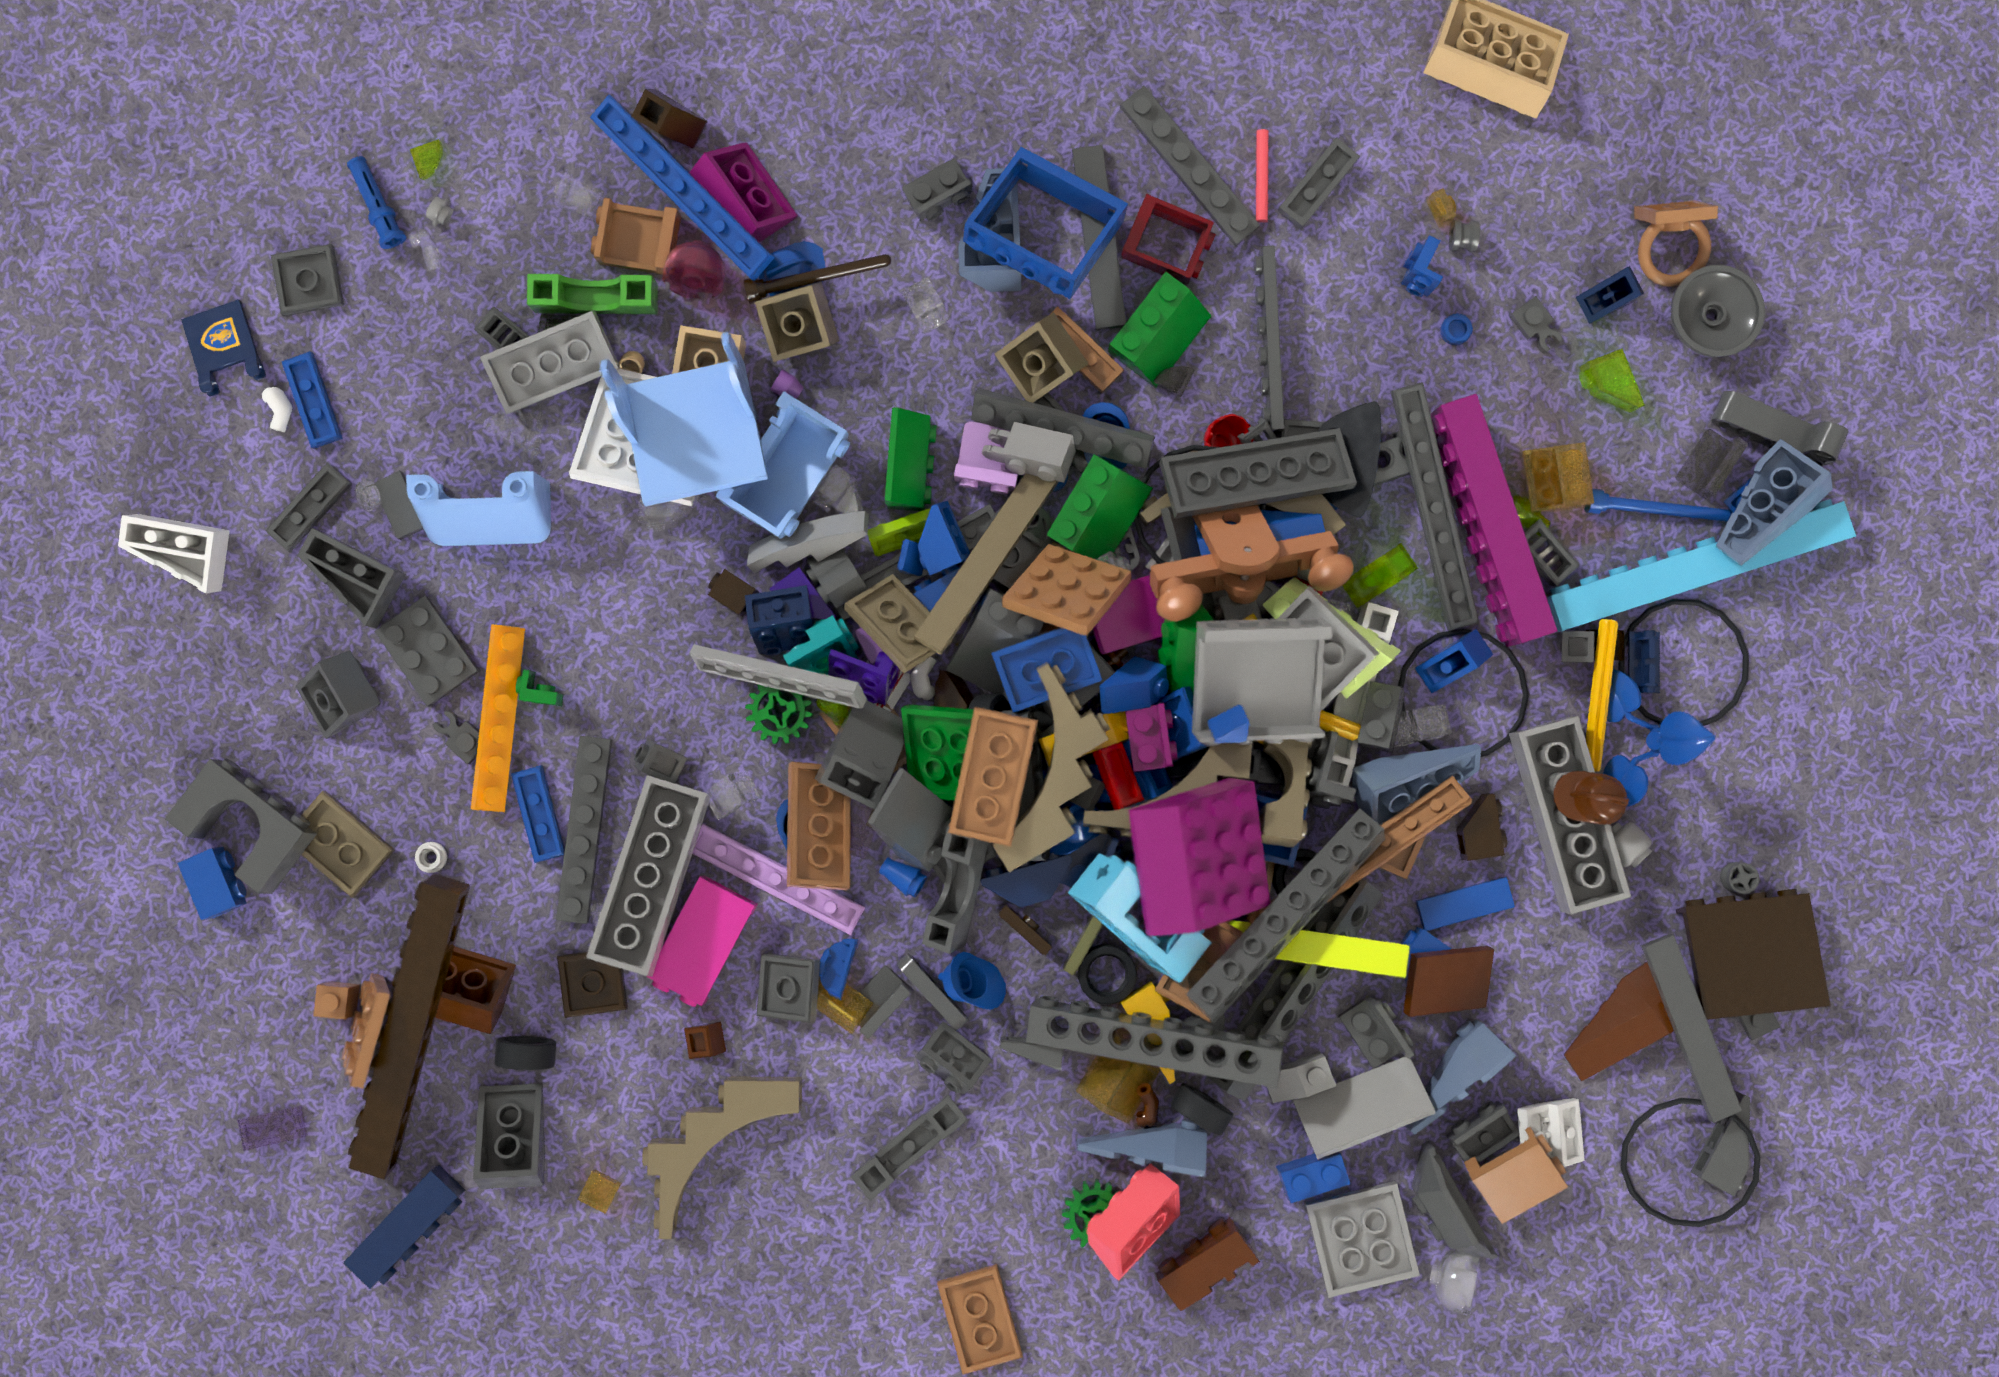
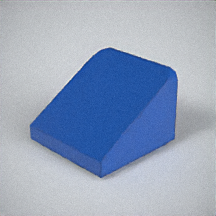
(909, 559)
(1230, 726)

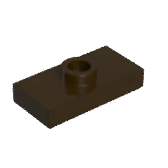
(1026, 928)

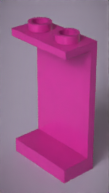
(701, 941)

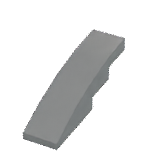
(814, 537)

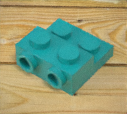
(824, 637)

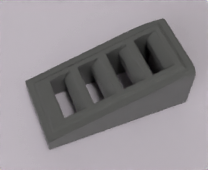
(490, 321)
(1568, 564)
(1039, 1053)

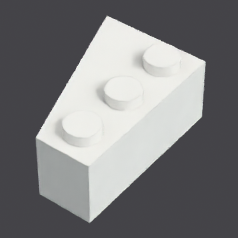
(182, 548)

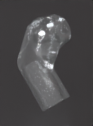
(429, 248)

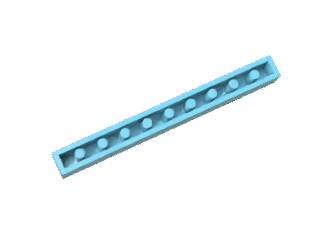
(1690, 569)

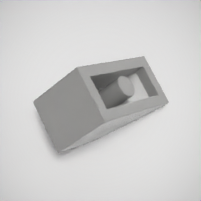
(1303, 1078)

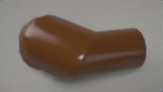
(1151, 1106)

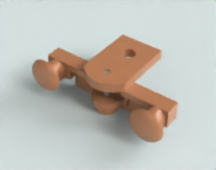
(1242, 562)

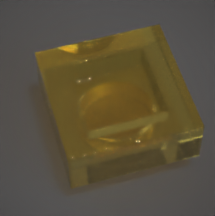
(1442, 207)
(599, 1191)

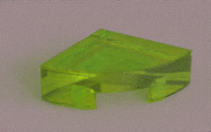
(427, 158)

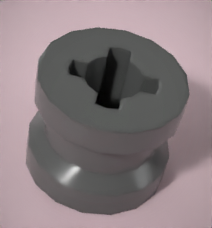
(1464, 235)
(1747, 877)

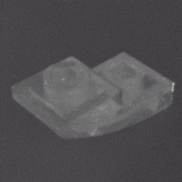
(1423, 725)

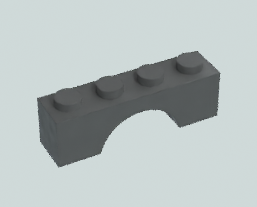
(951, 917)

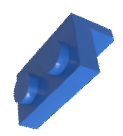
(1418, 278)

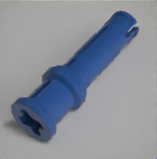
(380, 214)

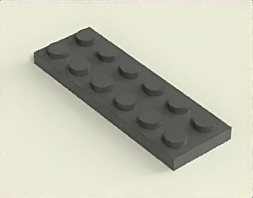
(1257, 473)

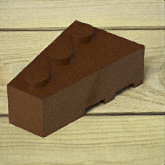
(1205, 1263)

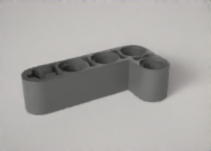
(1769, 425)

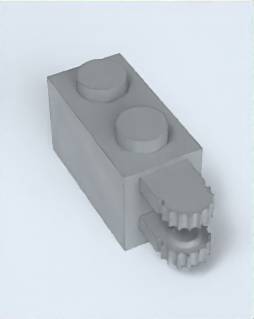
(1032, 451)

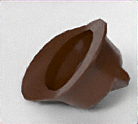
(1590, 797)

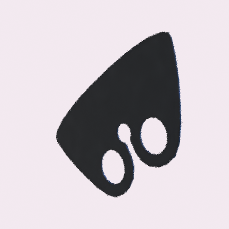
(1362, 440)

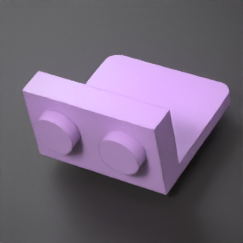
(975, 469)

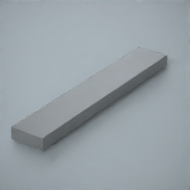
(778, 676)

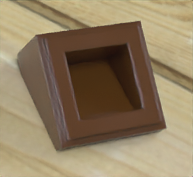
(705, 1040)

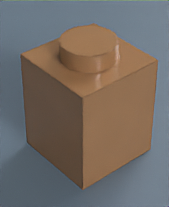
(336, 1000)

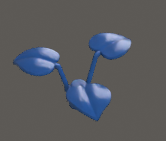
(1677, 740)

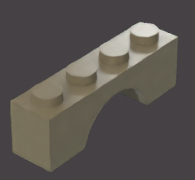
(1283, 819)

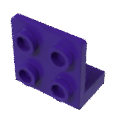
(875, 680)

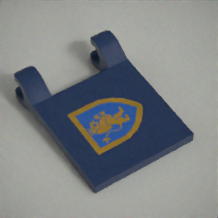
(221, 340)

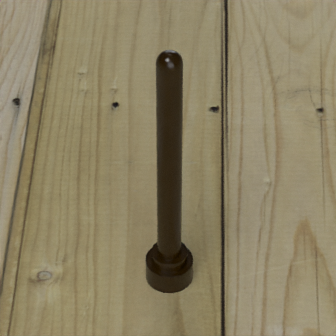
(759, 288)

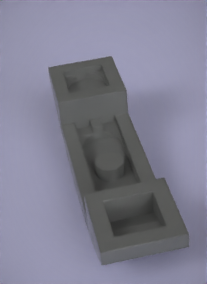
(908, 1147)

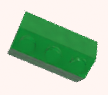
(1159, 329)
(909, 460)
(1099, 509)
(1179, 649)

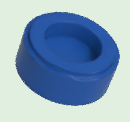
(1456, 329)

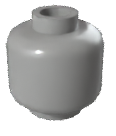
(1631, 843)

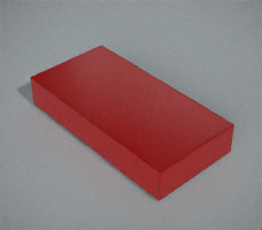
(1118, 776)

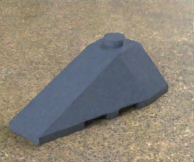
(1778, 495)
(1399, 780)
(1469, 1058)
(1172, 1145)

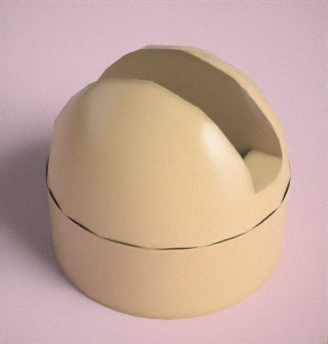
(632, 362)

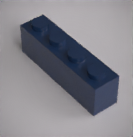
(404, 1226)

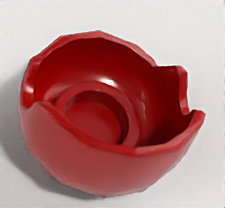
(1225, 431)

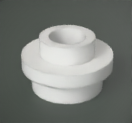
(421, 857)

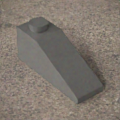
(1726, 1152)

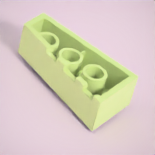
(1293, 589)

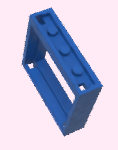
(1062, 186)

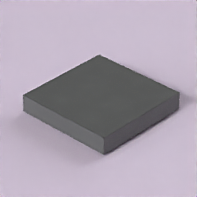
(307, 280)
(788, 987)

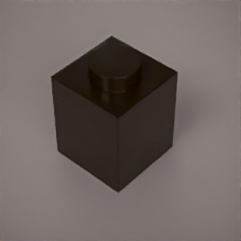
(730, 591)

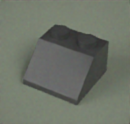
(337, 693)

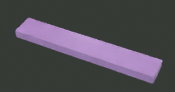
(772, 878)

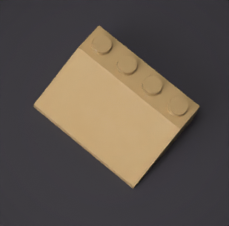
(1497, 55)

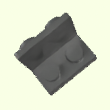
(1374, 1032)

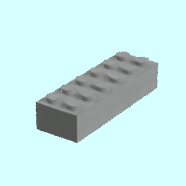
(1577, 853)
(648, 876)

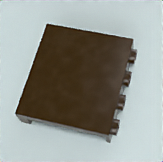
(1755, 954)

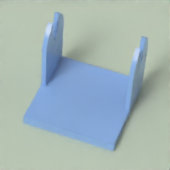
(689, 428)

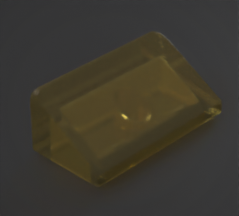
(845, 1012)

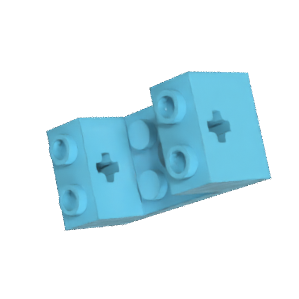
(1108, 892)

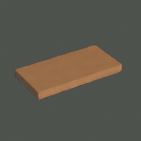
(993, 776)
(817, 831)

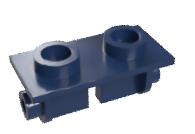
(1644, 660)

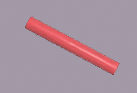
(1262, 146)

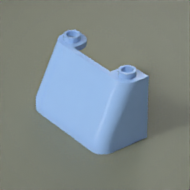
(797, 456)
(515, 518)

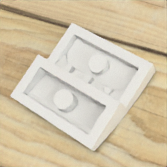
(1560, 1126)

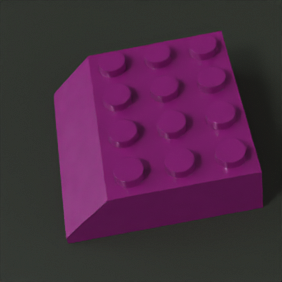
(1199, 857)

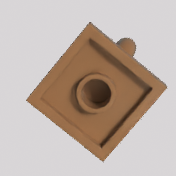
(1674, 217)

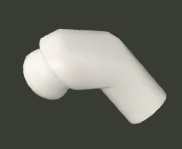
(280, 406)
(920, 679)

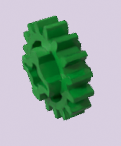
(782, 725)
(1083, 1207)

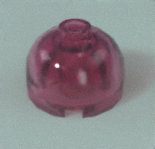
(690, 265)

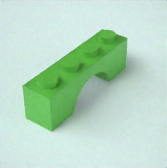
(573, 296)

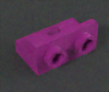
(1150, 738)

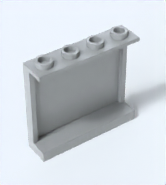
(1268, 670)

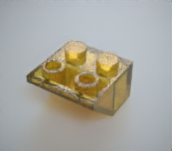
(1558, 478)

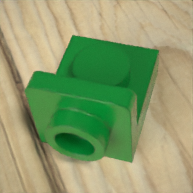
(543, 694)

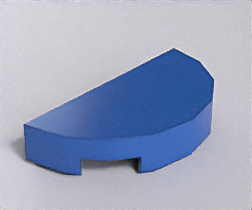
(836, 966)

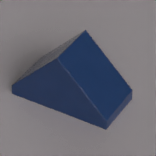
(1610, 295)

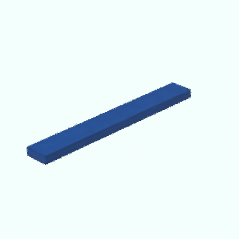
(682, 188)

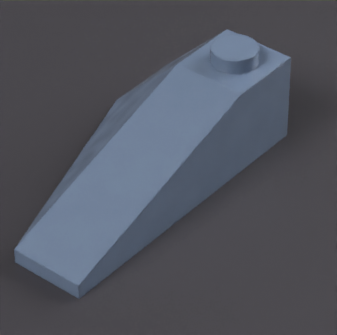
(981, 267)

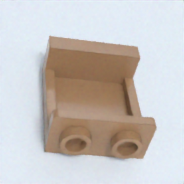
(635, 236)
(1519, 1177)

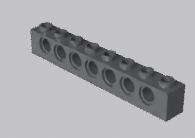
(1286, 916)
(1296, 983)
(1045, 1031)

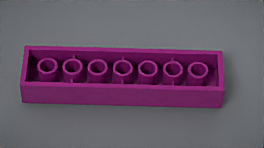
(1491, 523)

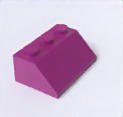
(744, 189)

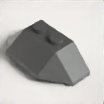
(1446, 1206)

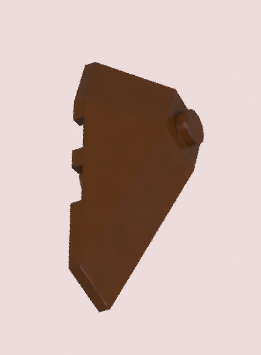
(1622, 1026)

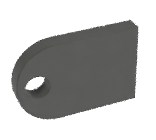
(1025, 551)

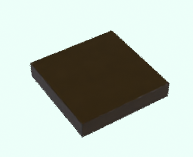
(590, 986)

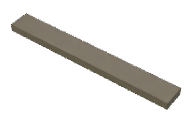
(984, 562)

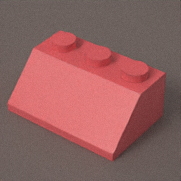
(1134, 1220)

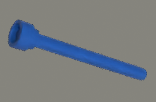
(1603, 502)

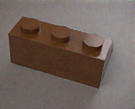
(475, 990)

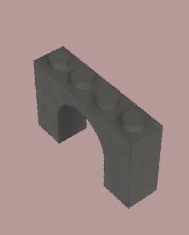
(281, 835)

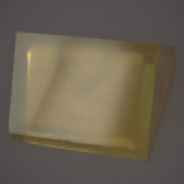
(1113, 1085)

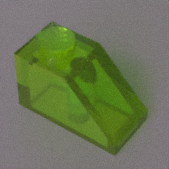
(1612, 381)
(1380, 575)

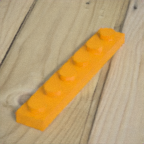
(497, 718)

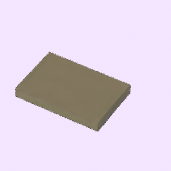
(891, 619)
(343, 845)

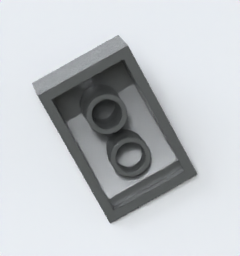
(988, 631)
(912, 821)
(510, 1137)

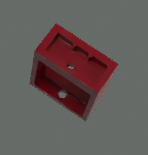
(1179, 216)

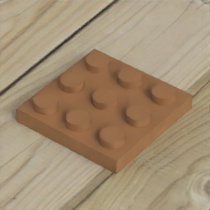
(1067, 589)
(366, 1029)

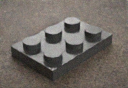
(427, 651)

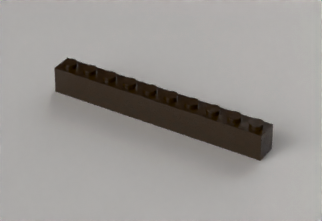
(408, 1025)

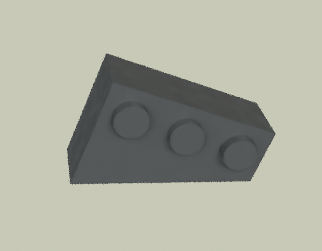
(354, 576)

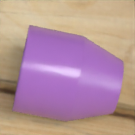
(788, 384)

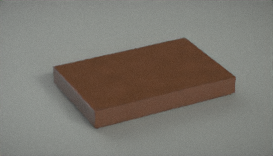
(1448, 980)

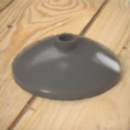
(1733, 301)

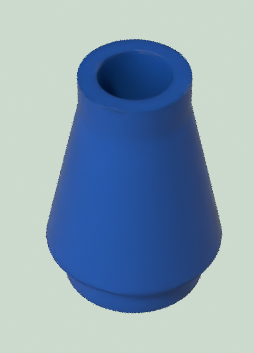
(903, 876)

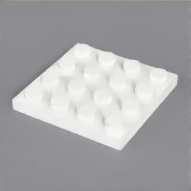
(604, 451)

